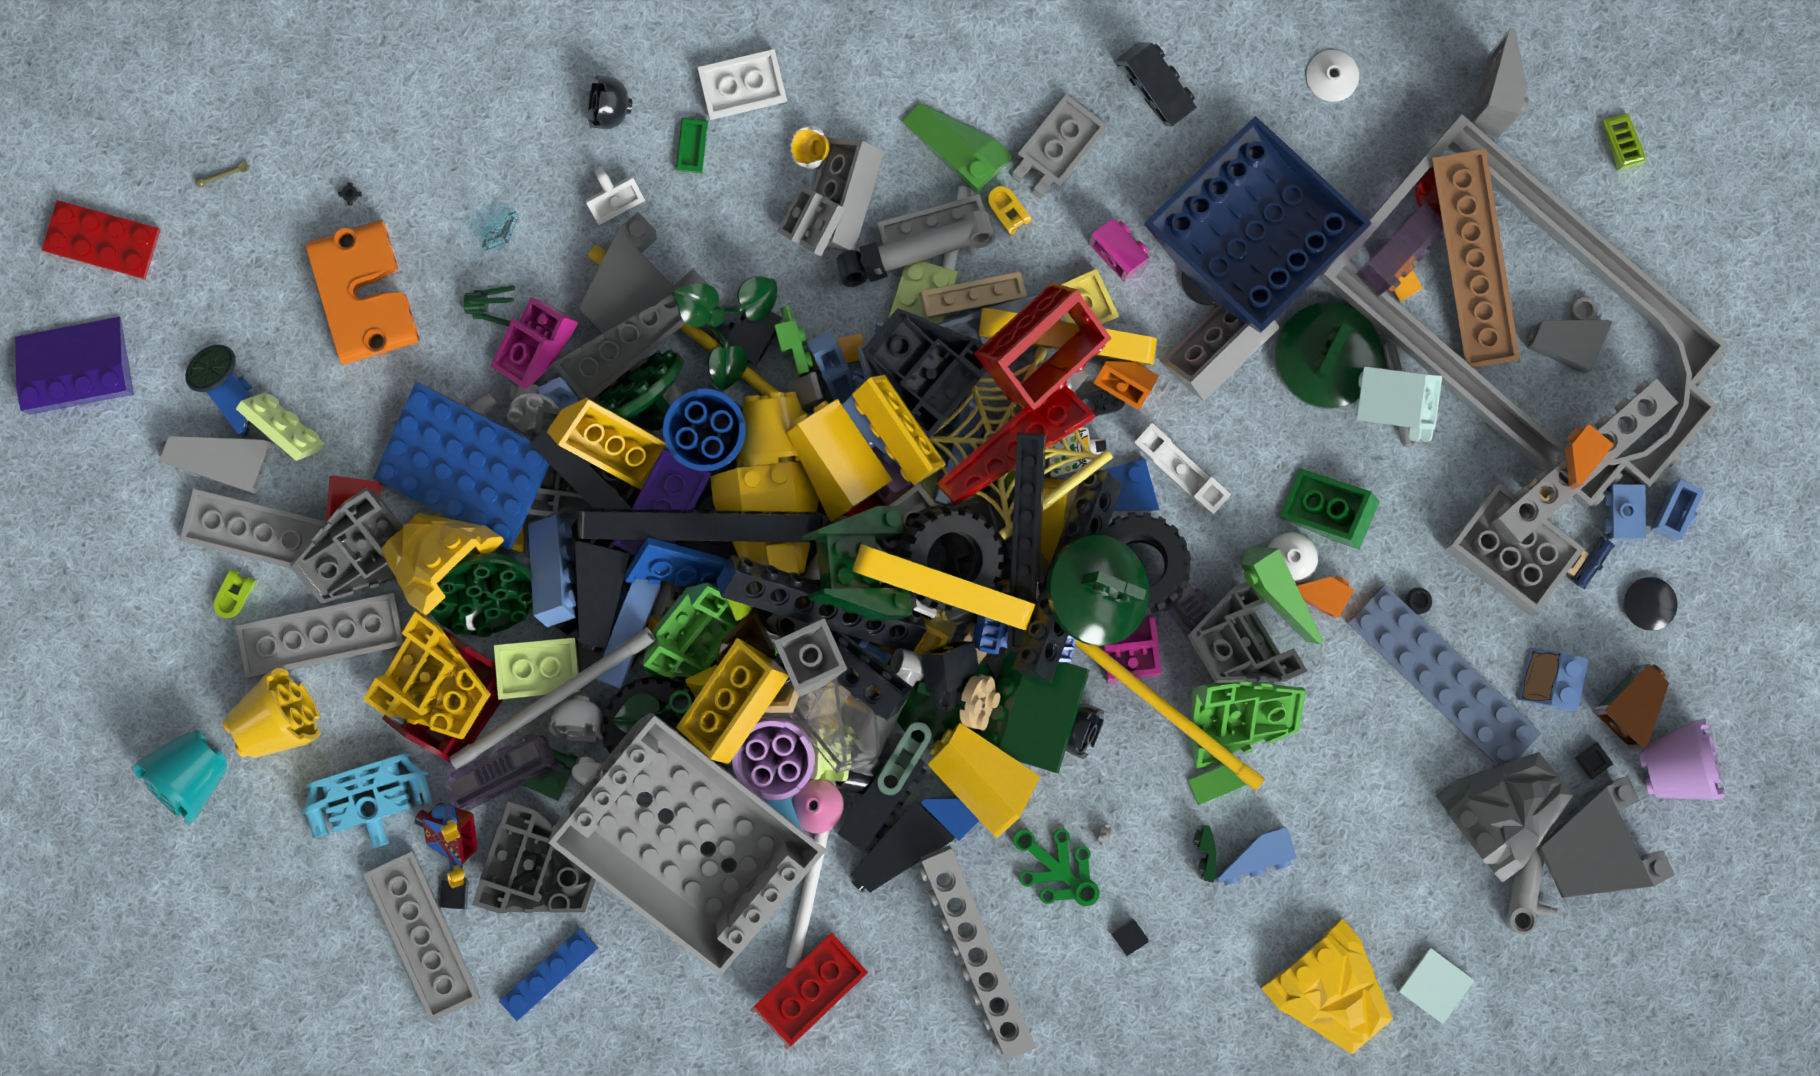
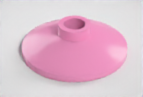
(829, 807)

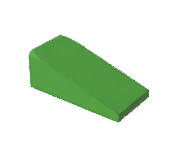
(1214, 784)

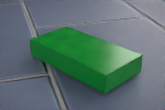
(692, 145)

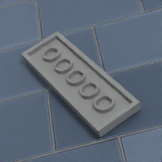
(247, 528)
(320, 635)
(422, 936)

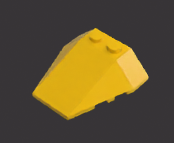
(766, 489)

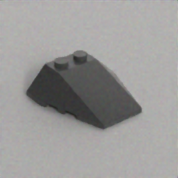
(348, 549)
(1237, 644)

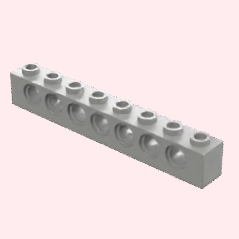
(1658, 403)
(1019, 1039)

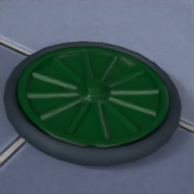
(210, 368)

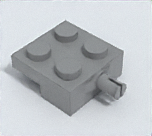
(811, 220)

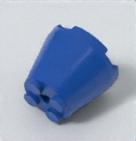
(692, 415)

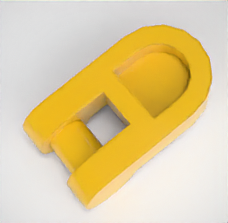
(1003, 200)

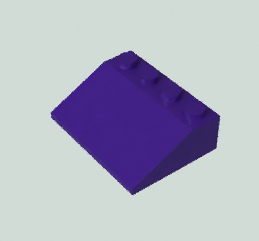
(72, 366)

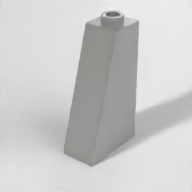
(224, 460)

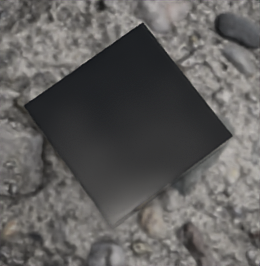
(1593, 760)

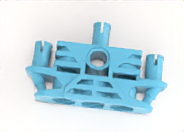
(359, 781)

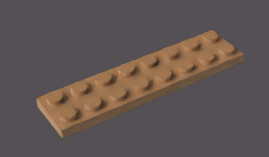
(1476, 258)

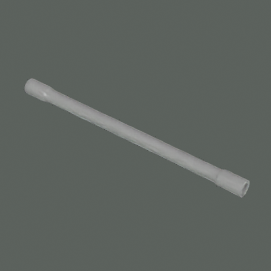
(630, 647)

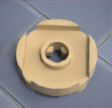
(980, 701)

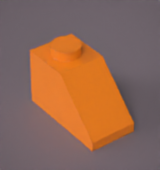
(1127, 381)
(1584, 453)
(1327, 594)

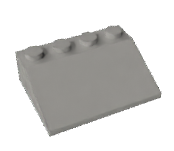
(1501, 89)
(1521, 571)

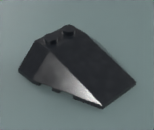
(926, 366)

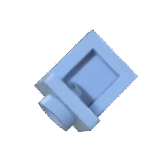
(559, 392)

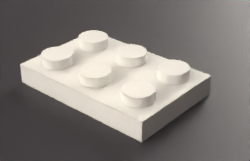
(742, 84)

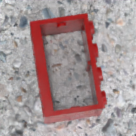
(1026, 329)

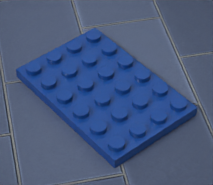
(462, 464)

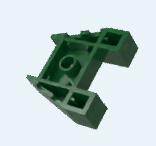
(836, 555)

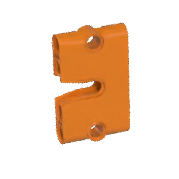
(340, 275)

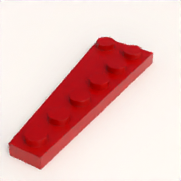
(997, 455)

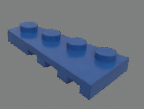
(1137, 488)
(670, 562)

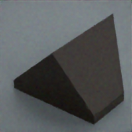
(750, 631)

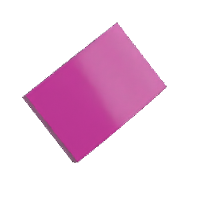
(533, 342)
(1137, 652)

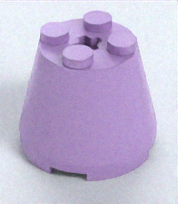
(775, 759)
(1683, 764)

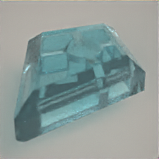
(499, 232)

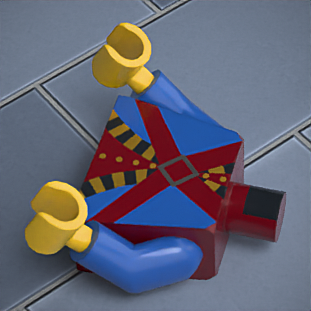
(451, 834)

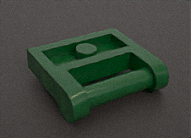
(554, 782)

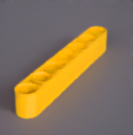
(1121, 347)
(943, 587)

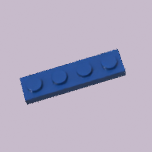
(548, 974)

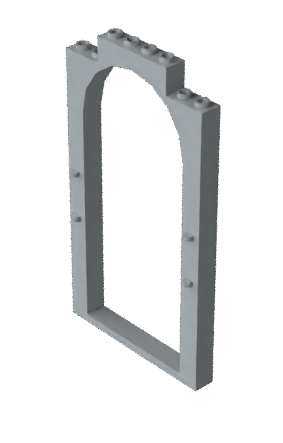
(1690, 340)

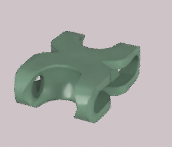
(904, 758)

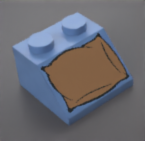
(1553, 679)

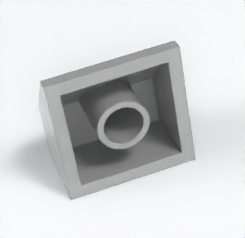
(811, 657)

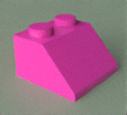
(1119, 248)

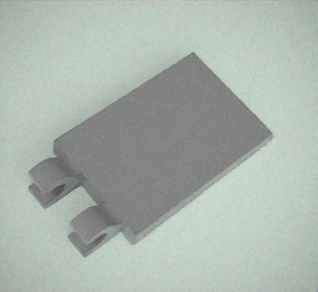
(1059, 144)

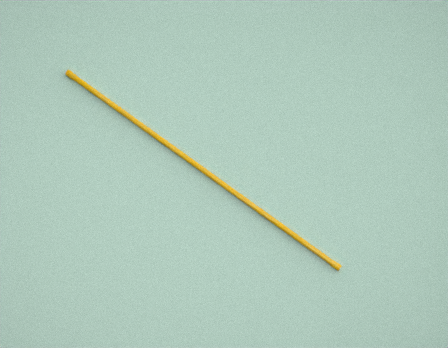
(1242, 770)

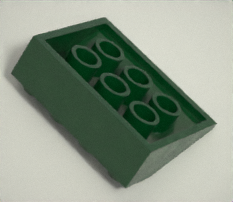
(1034, 715)

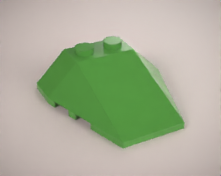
(691, 633)
(1243, 715)

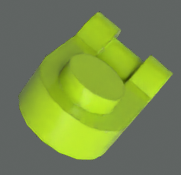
(229, 604)

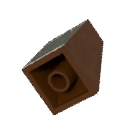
(1635, 705)

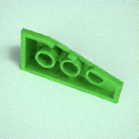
(963, 149)
(1272, 580)

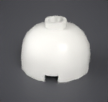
(1298, 555)
(577, 719)

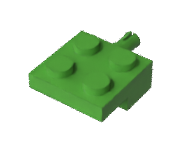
(792, 342)

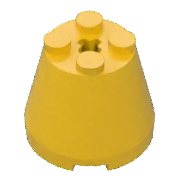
(767, 426)
(273, 717)

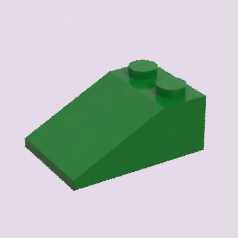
(1330, 508)

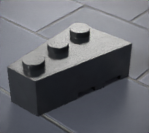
(1157, 82)

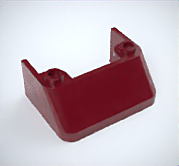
(443, 744)

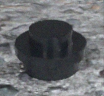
(1419, 600)

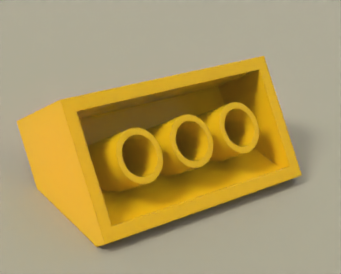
(898, 429)
(607, 441)
(732, 701)

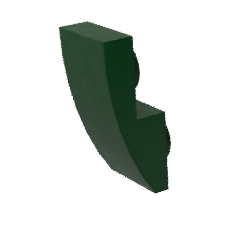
(1205, 843)

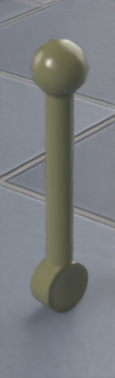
(242, 166)

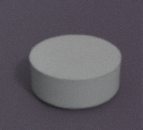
(1584, 309)

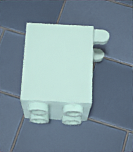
(1400, 400)

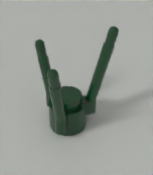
(478, 302)

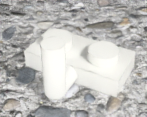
(614, 198)

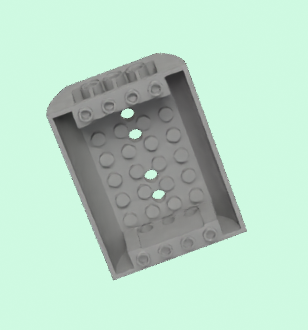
(660, 863)

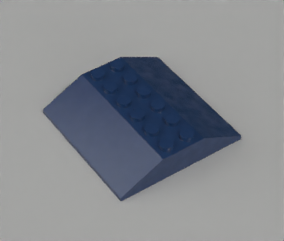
(1256, 226)

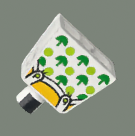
(1096, 446)

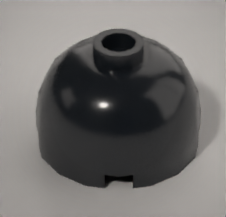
(608, 102)
(1085, 730)

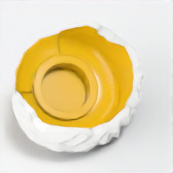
(809, 147)

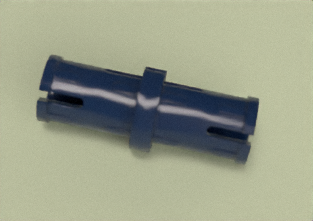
(1593, 562)

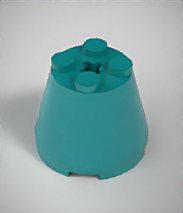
(183, 774)

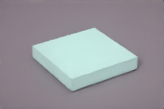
(1436, 985)

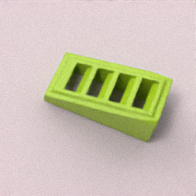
(1636, 147)

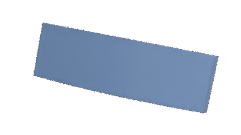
(832, 366)

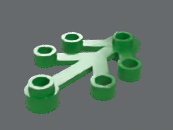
(1059, 870)

